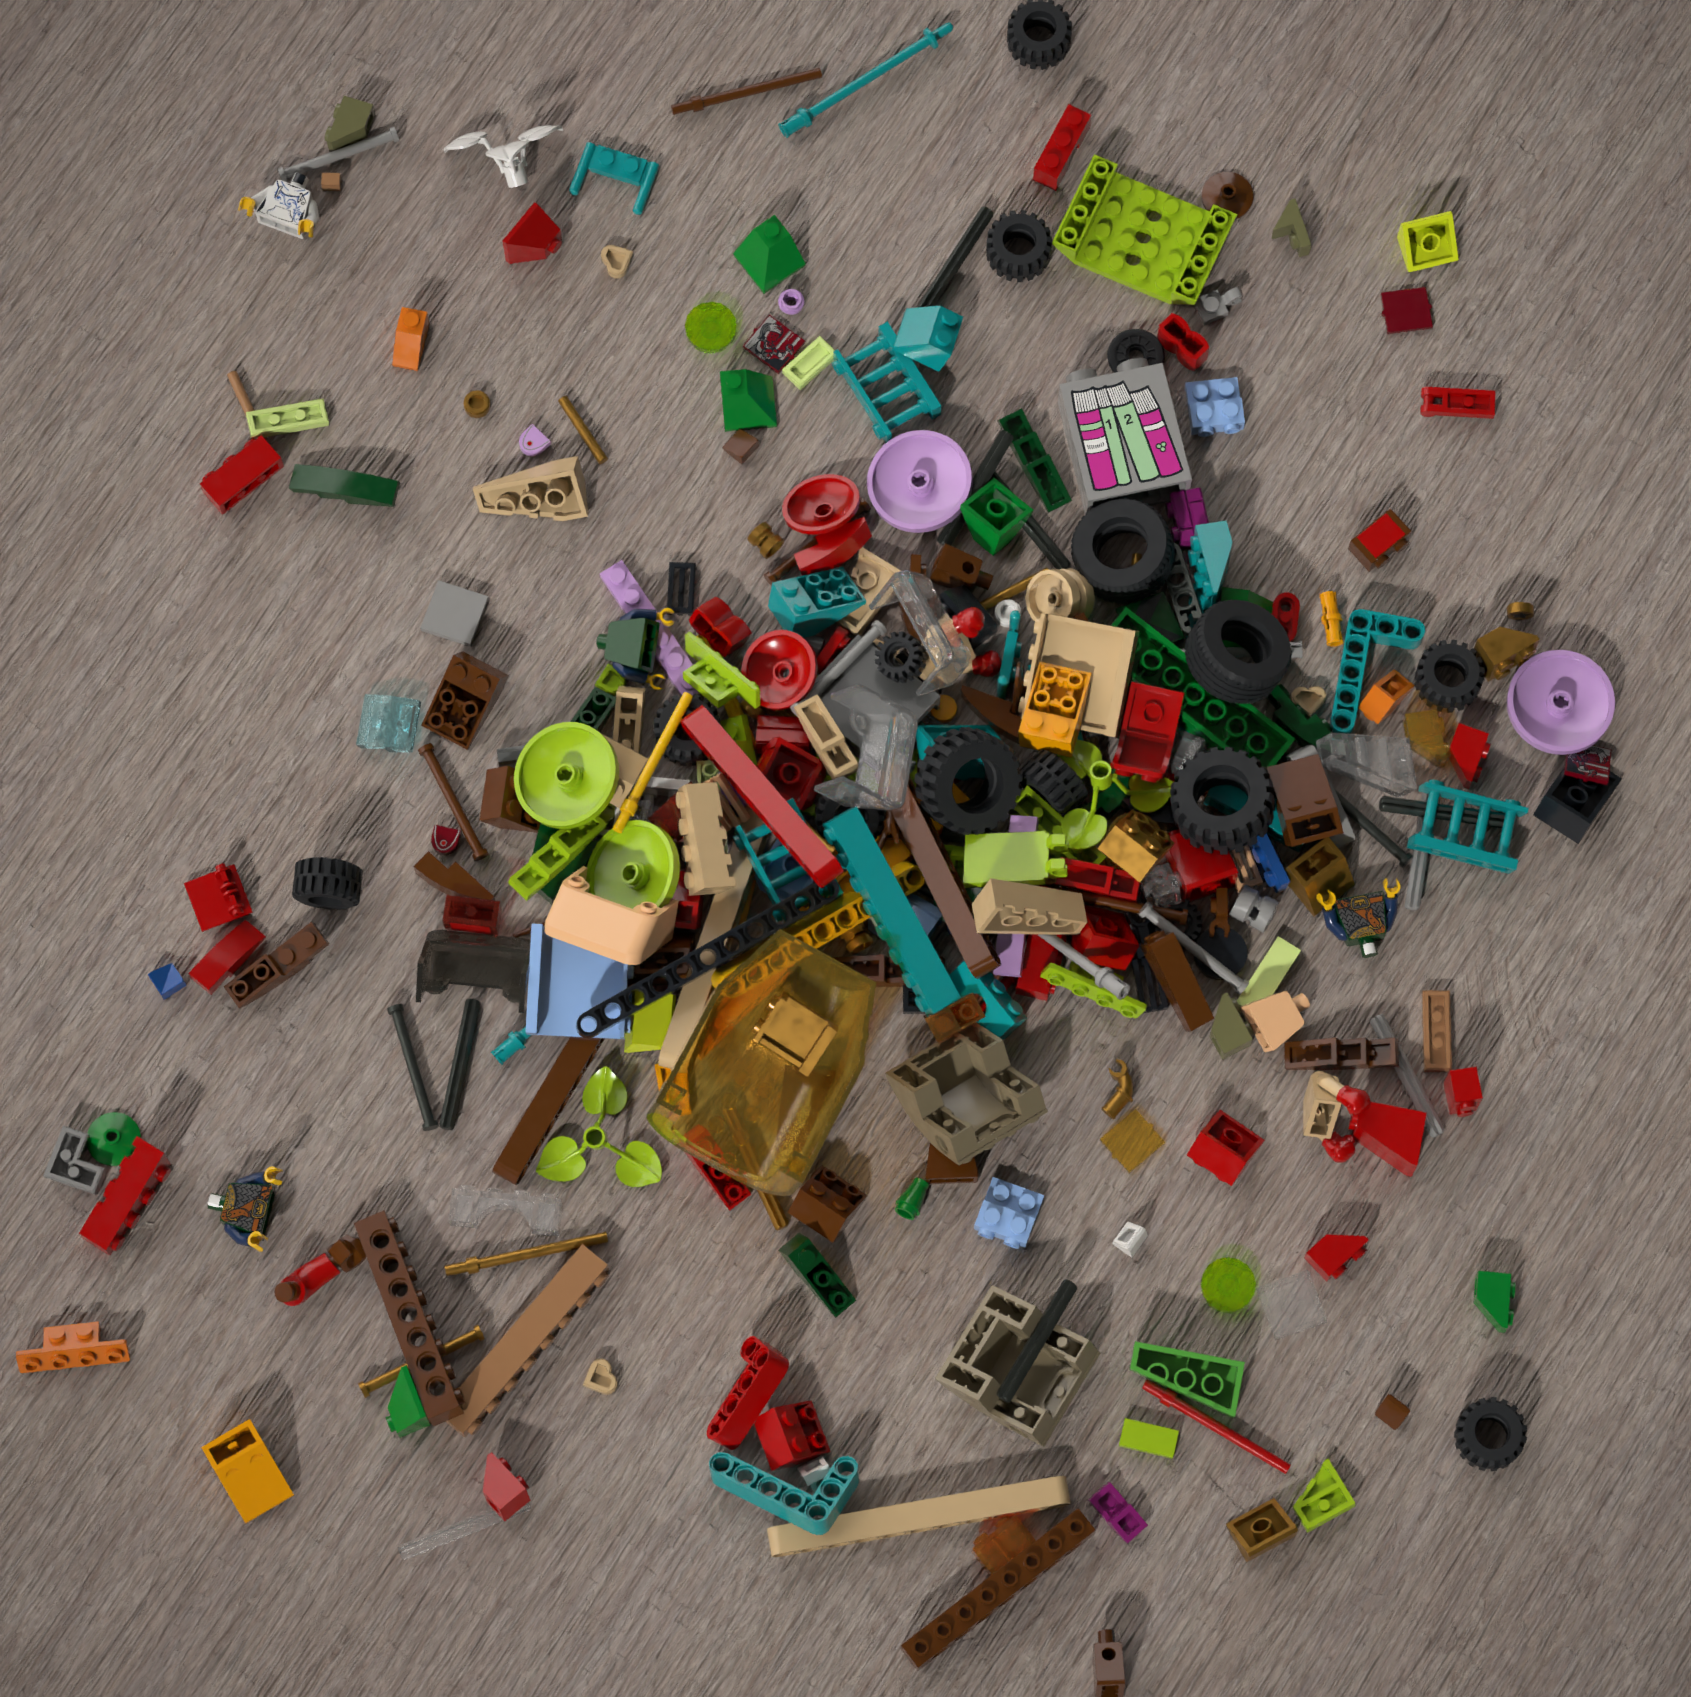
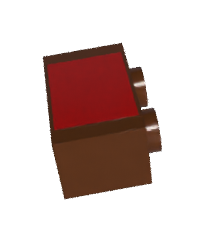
(1380, 540)

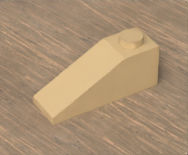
(629, 716)

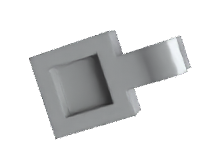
(1214, 306)

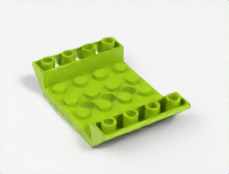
(1112, 211)

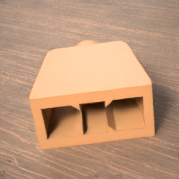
(1275, 1018)

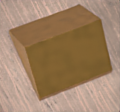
(1261, 1529)

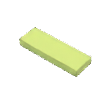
(287, 418)
(1270, 972)

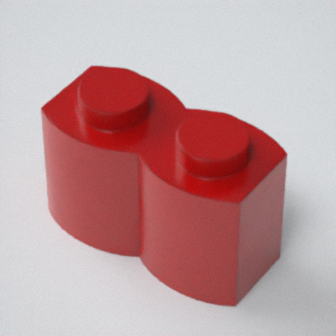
(1187, 345)
(720, 626)

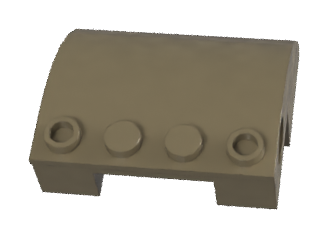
(966, 1093)
(991, 1348)

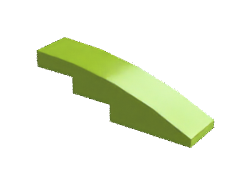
(554, 857)

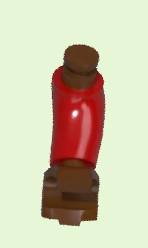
(316, 1273)

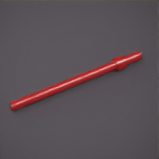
(1169, 1398)

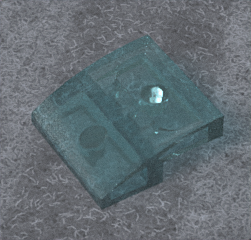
(388, 723)

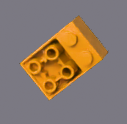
(1054, 709)
(247, 1471)

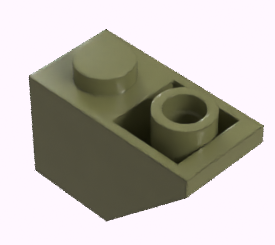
(351, 123)
(1229, 1031)

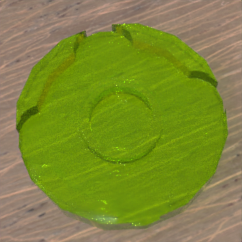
(710, 327)
(1228, 1285)

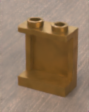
(795, 1032)

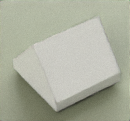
(1130, 1238)

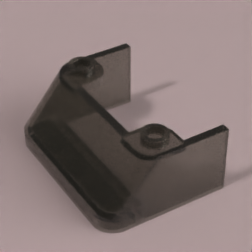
(474, 961)

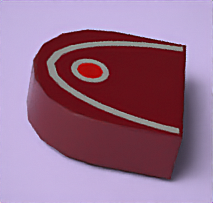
(445, 839)

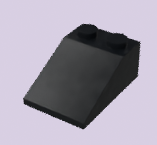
(1574, 804)

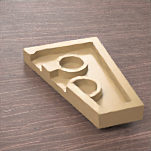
(869, 577)

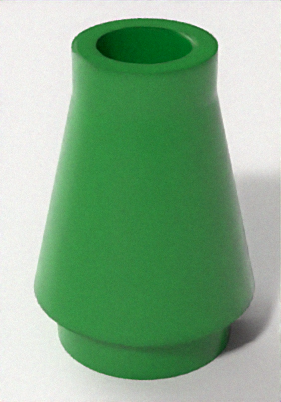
(912, 1199)

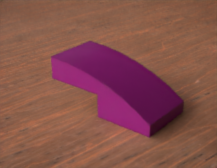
(1117, 1512)

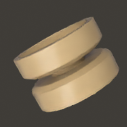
(1059, 593)

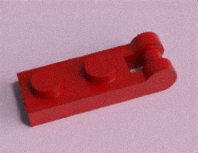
(1458, 402)

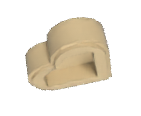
(616, 260)
(1309, 699)
(600, 1377)

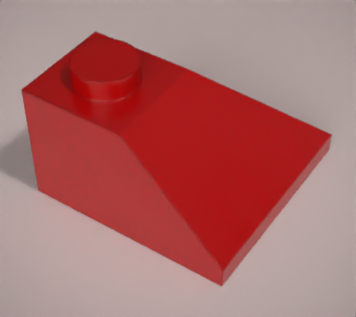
(532, 237)

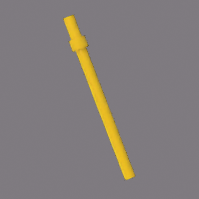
(630, 805)

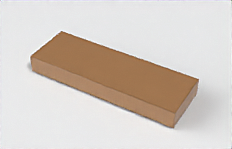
(1436, 1031)

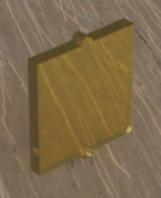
(1132, 1141)

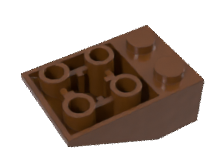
(464, 699)
(1304, 801)

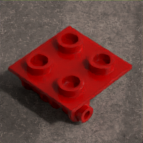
(218, 897)

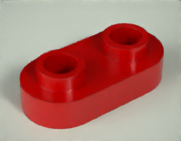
(1287, 619)
(837, 643)

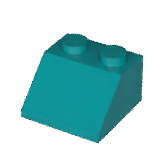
(928, 335)

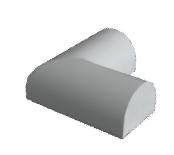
(66, 1163)

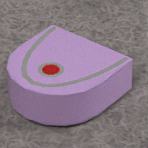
(533, 442)

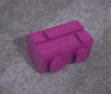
(1187, 510)

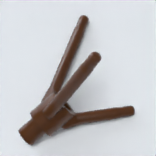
(891, 831)

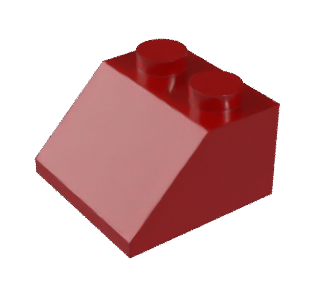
(1106, 939)
(1225, 1147)

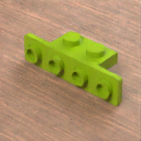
(716, 677)
(1083, 984)

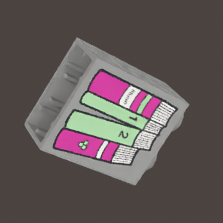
(1123, 434)

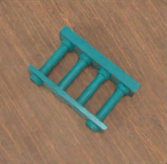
(913, 382)
(742, 842)
(1450, 846)

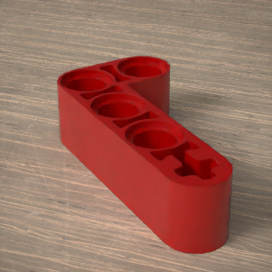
(749, 1394)

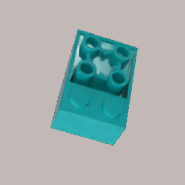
(1211, 559)
(814, 600)

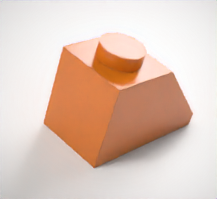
(410, 338)
(1385, 696)

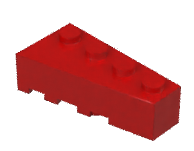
(126, 1197)

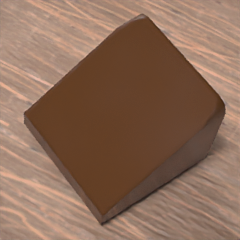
(741, 446)
(1392, 1412)

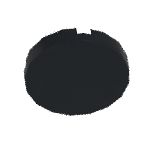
(1228, 950)

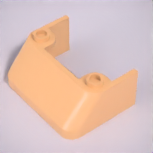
(607, 926)

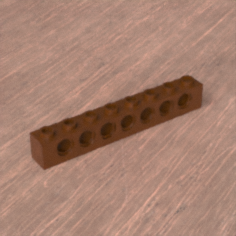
(371, 1232)
(998, 1589)

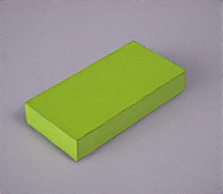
(1148, 1438)

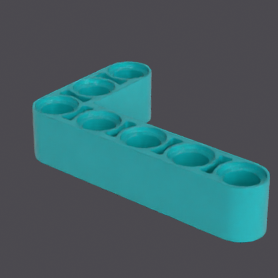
(1356, 662)
(788, 1494)

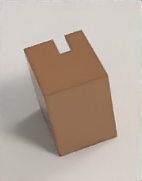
(331, 182)

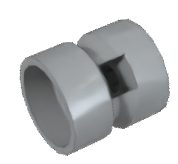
(1247, 901)

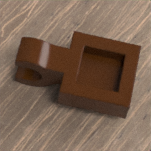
(1219, 906)

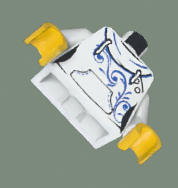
(285, 207)

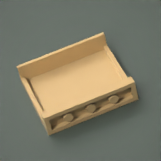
(1091, 648)

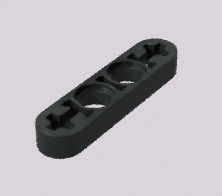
(1184, 588)

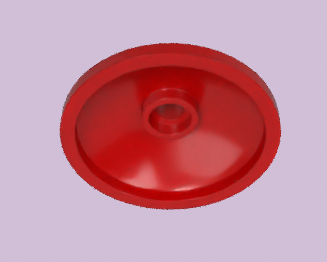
(821, 504)
(769, 659)

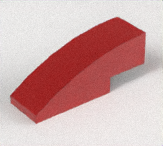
(834, 547)
(1100, 880)
(226, 956)

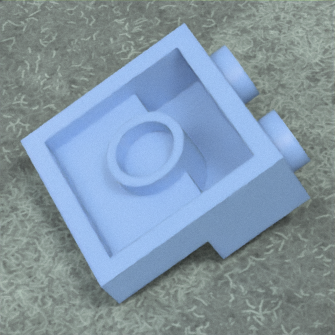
(1214, 406)
(1008, 1213)

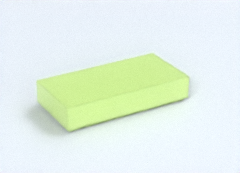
(809, 363)

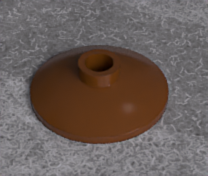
(1238, 202)
(1019, 688)

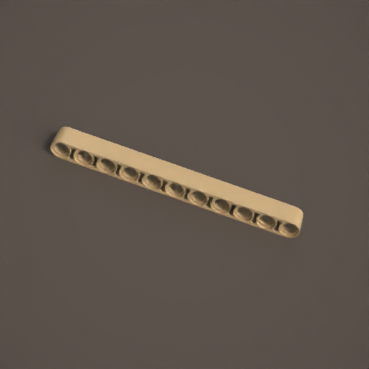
(722, 917)
(924, 1516)

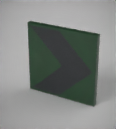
(1158, 614)

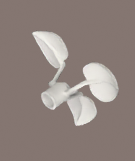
(512, 167)

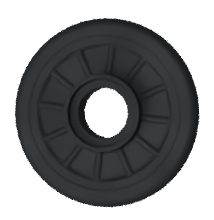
(1135, 340)

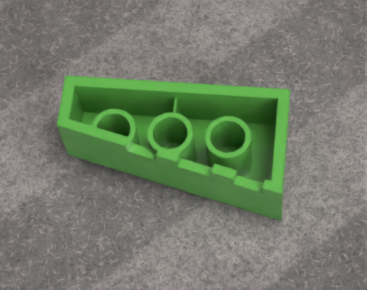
(1195, 1375)

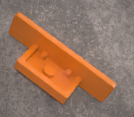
(72, 1347)

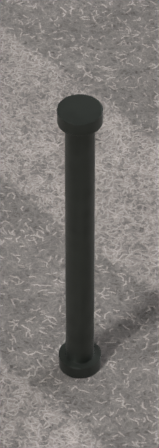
(1374, 831)
(412, 1065)

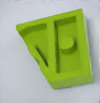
(1323, 1498)

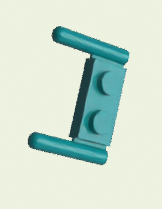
(619, 167)
(1011, 650)

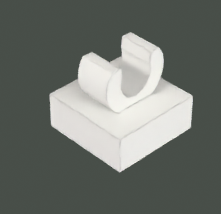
(814, 1471)

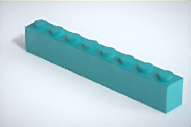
(891, 911)

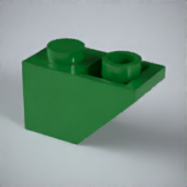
(1493, 1297)

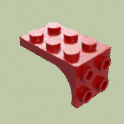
(1148, 732)

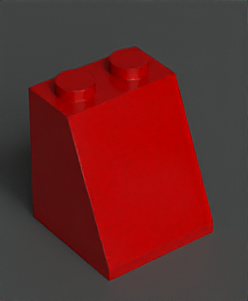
(1199, 870)
(1391, 1134)

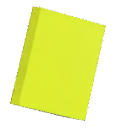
(1428, 241)
(649, 1024)

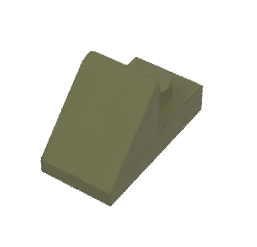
(1292, 224)

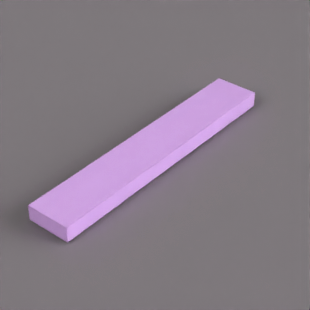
(1012, 946)

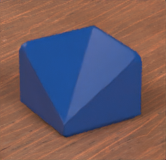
(167, 980)

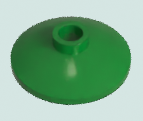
(112, 1152)

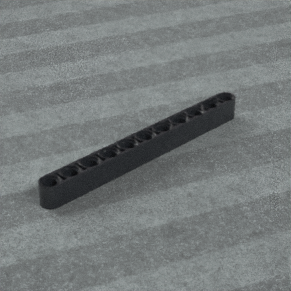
(697, 967)

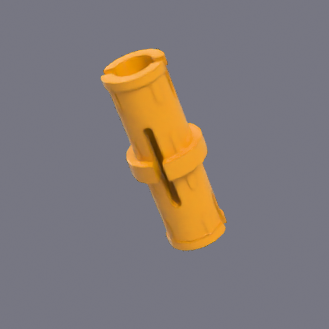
(1331, 618)

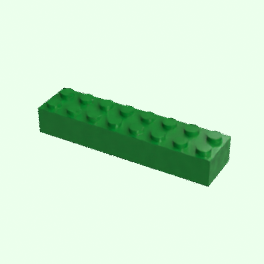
(1202, 714)

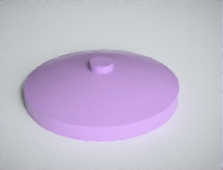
(919, 481)
(1560, 702)

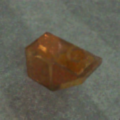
(954, 1017)

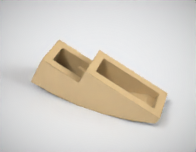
(826, 738)

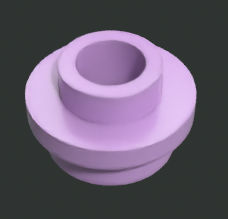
(791, 294)

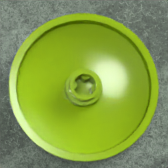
(566, 775)
(635, 865)

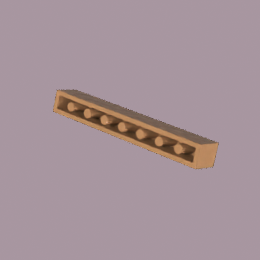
(527, 1337)

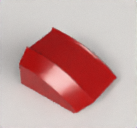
(792, 771)

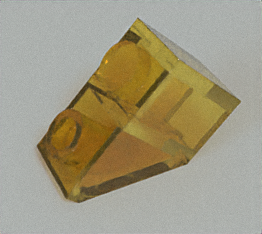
(1425, 736)

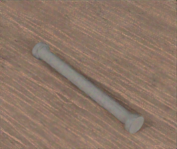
(339, 154)
(876, 630)
(1239, 984)

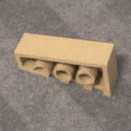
(703, 839)
(1027, 909)

